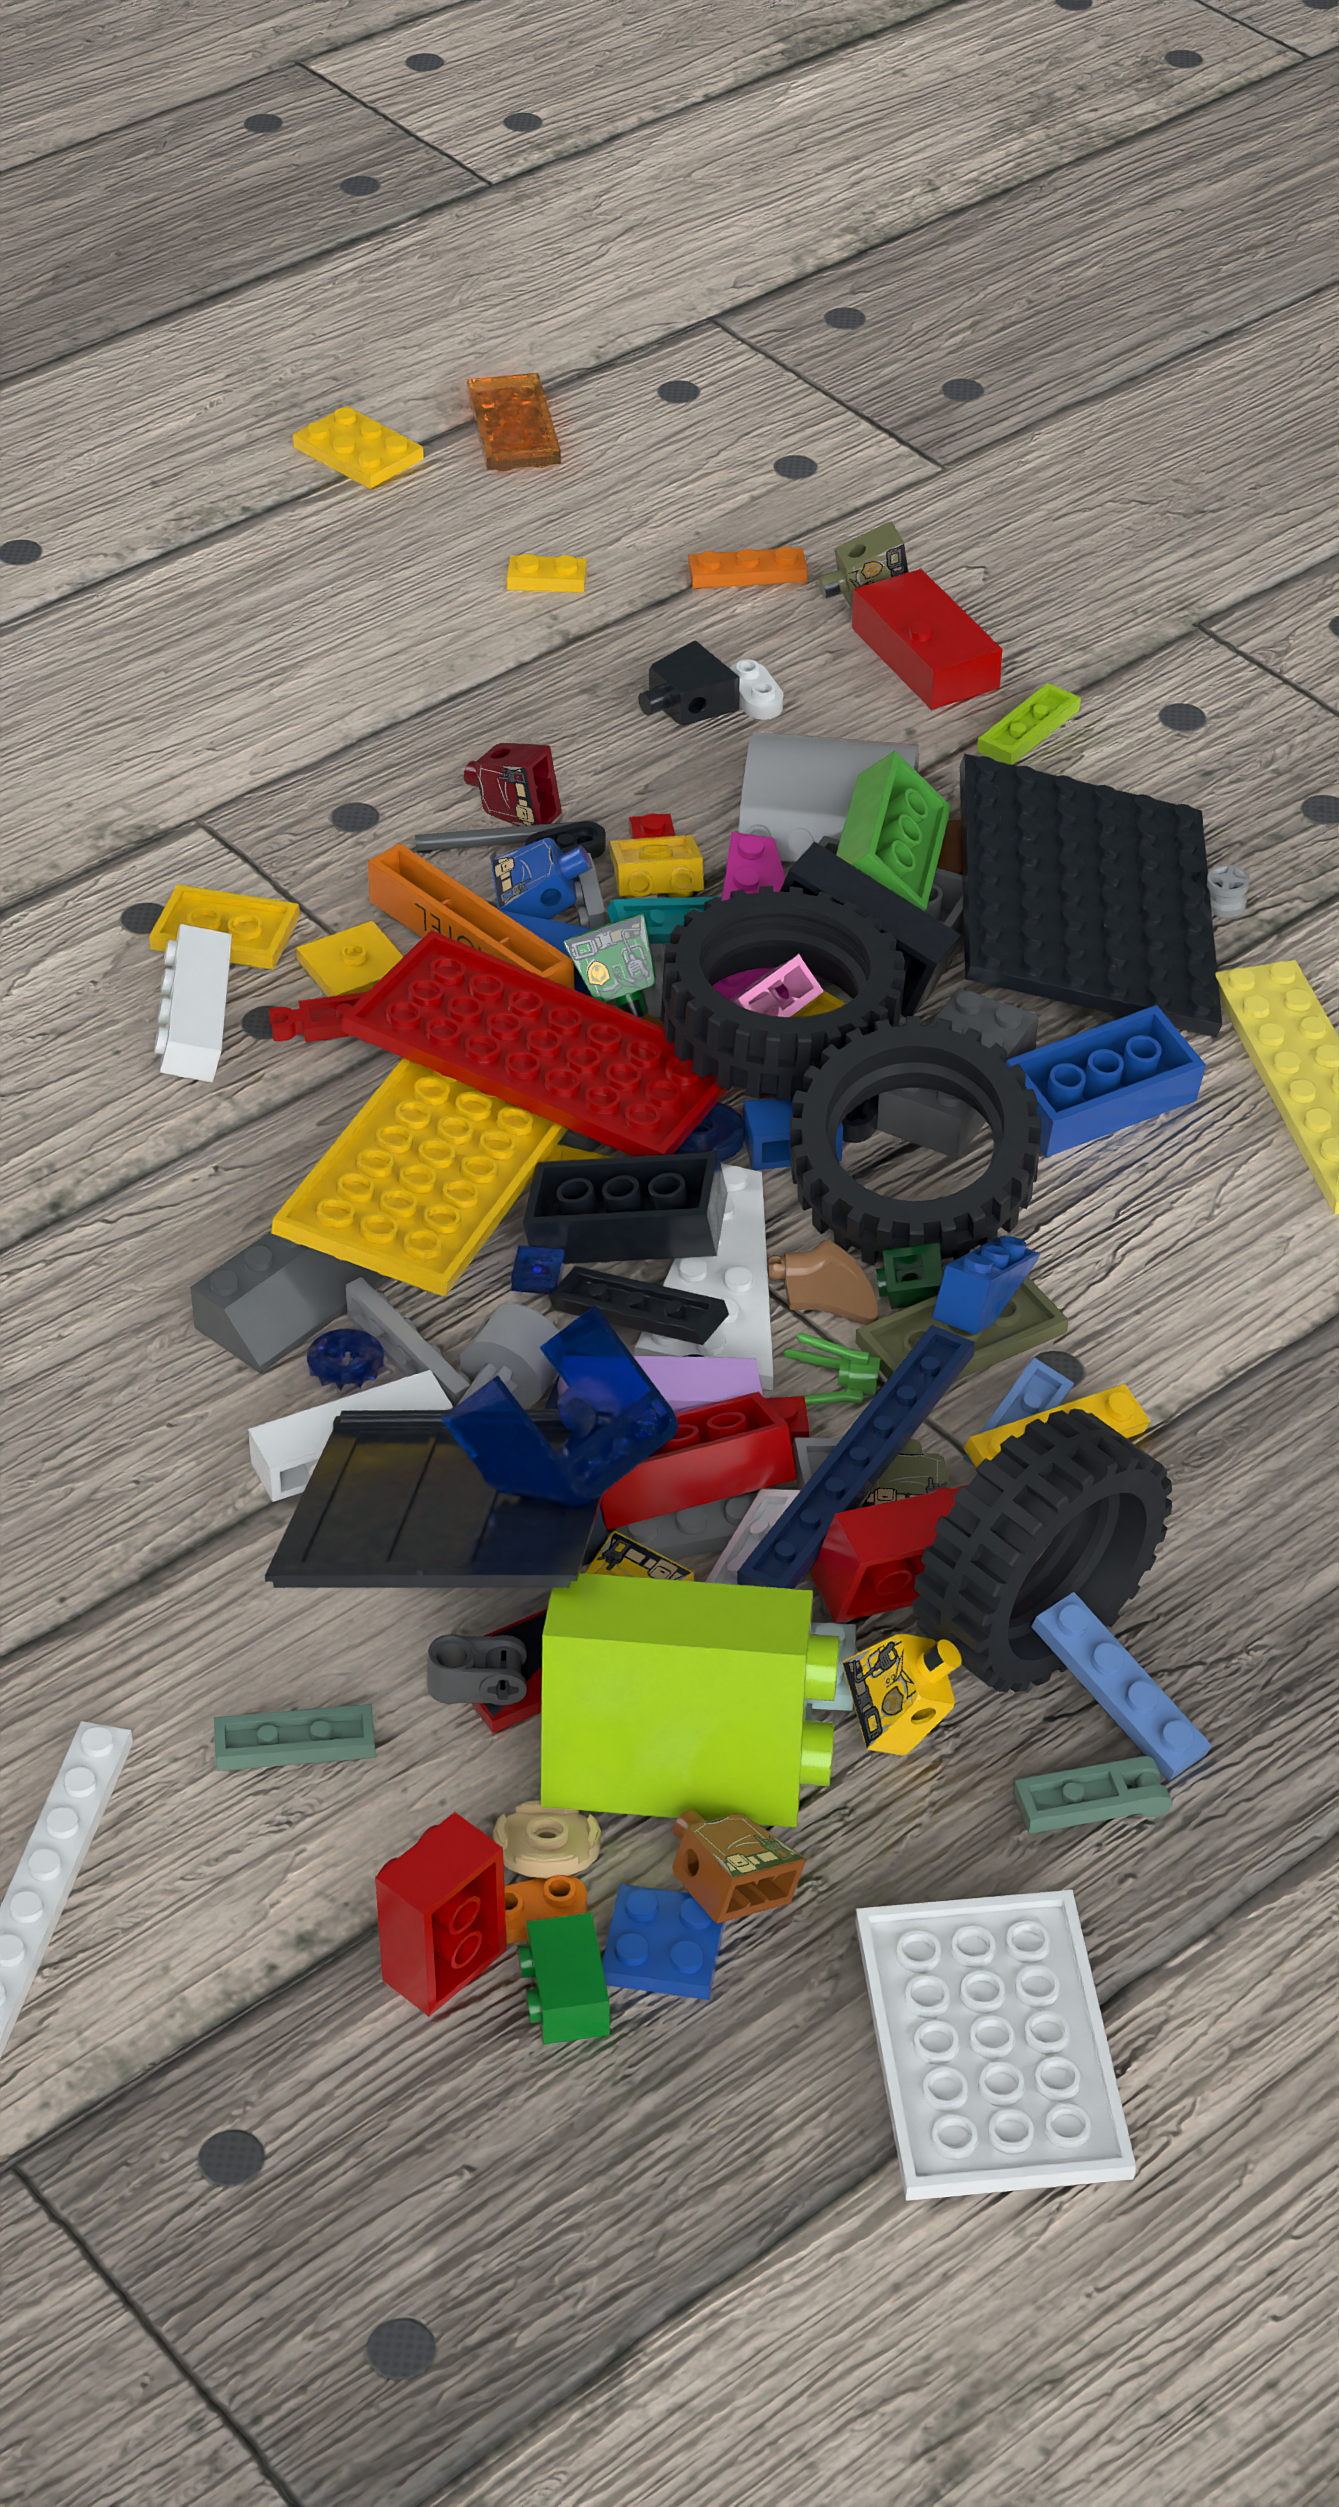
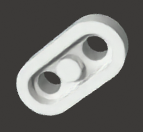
(758, 691)

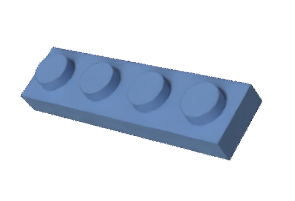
(1121, 1686)

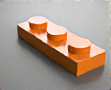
(747, 567)

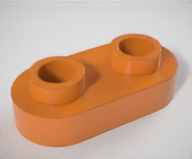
(538, 1900)

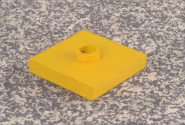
(349, 959)

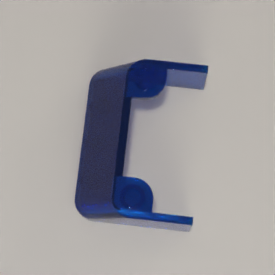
(608, 1408)

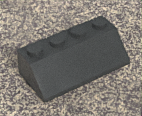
(273, 1298)

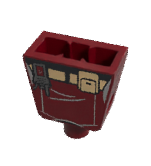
(517, 783)

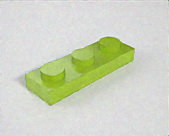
(1028, 724)

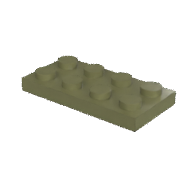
(1023, 1324)

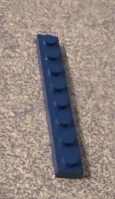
(858, 1460)

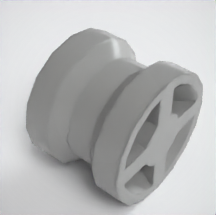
(1228, 890)

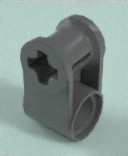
(471, 1669)

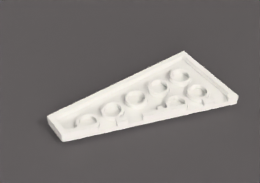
(734, 1276)

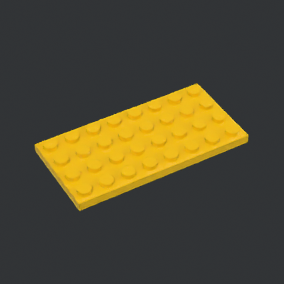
(418, 1179)

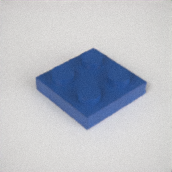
(661, 1943)

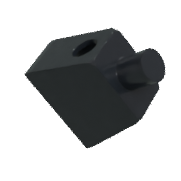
(690, 686)

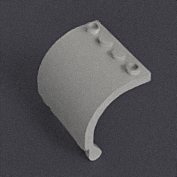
(804, 785)

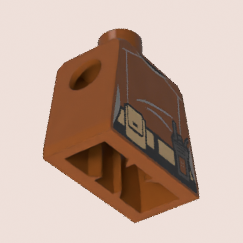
(734, 1865)

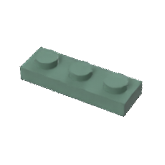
(294, 1737)

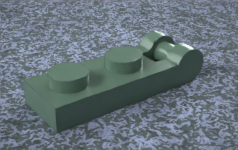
(1091, 1794)

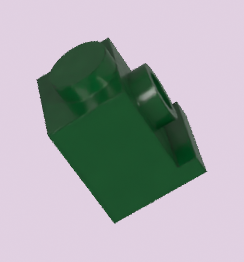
(910, 1274)

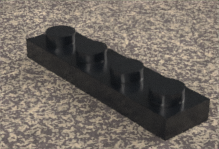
(640, 1305)

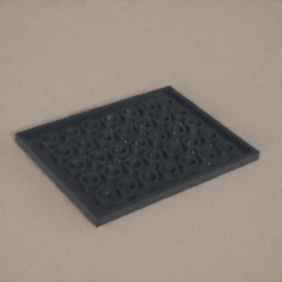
(1086, 895)

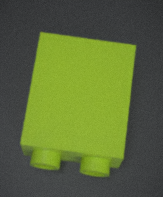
(683, 1699)

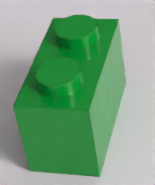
(566, 1978)

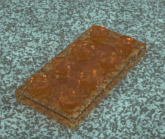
(513, 422)

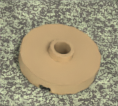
(547, 1840)

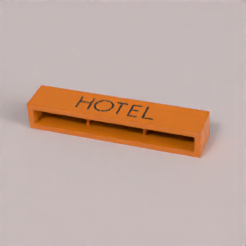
(431, 900)

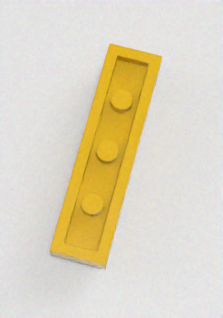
(1113, 1406)

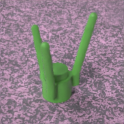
(856, 1370)

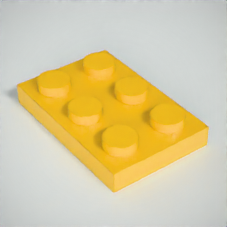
(358, 447)
(257, 924)

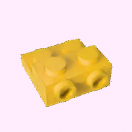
(657, 866)

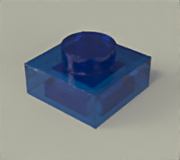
(537, 1269)

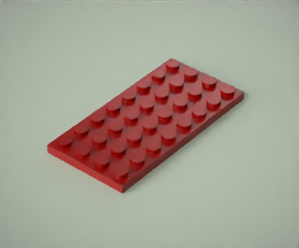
(535, 1046)

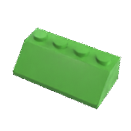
(895, 828)

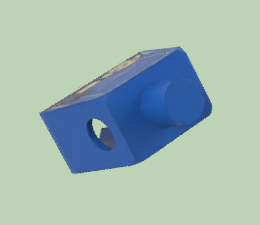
(538, 878)

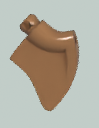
(826, 1282)

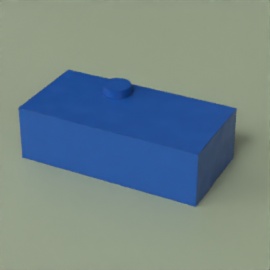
(1110, 1078)

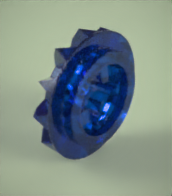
(331, 1348)

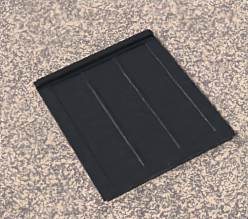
(411, 1510)

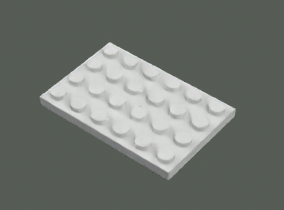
(992, 2045)

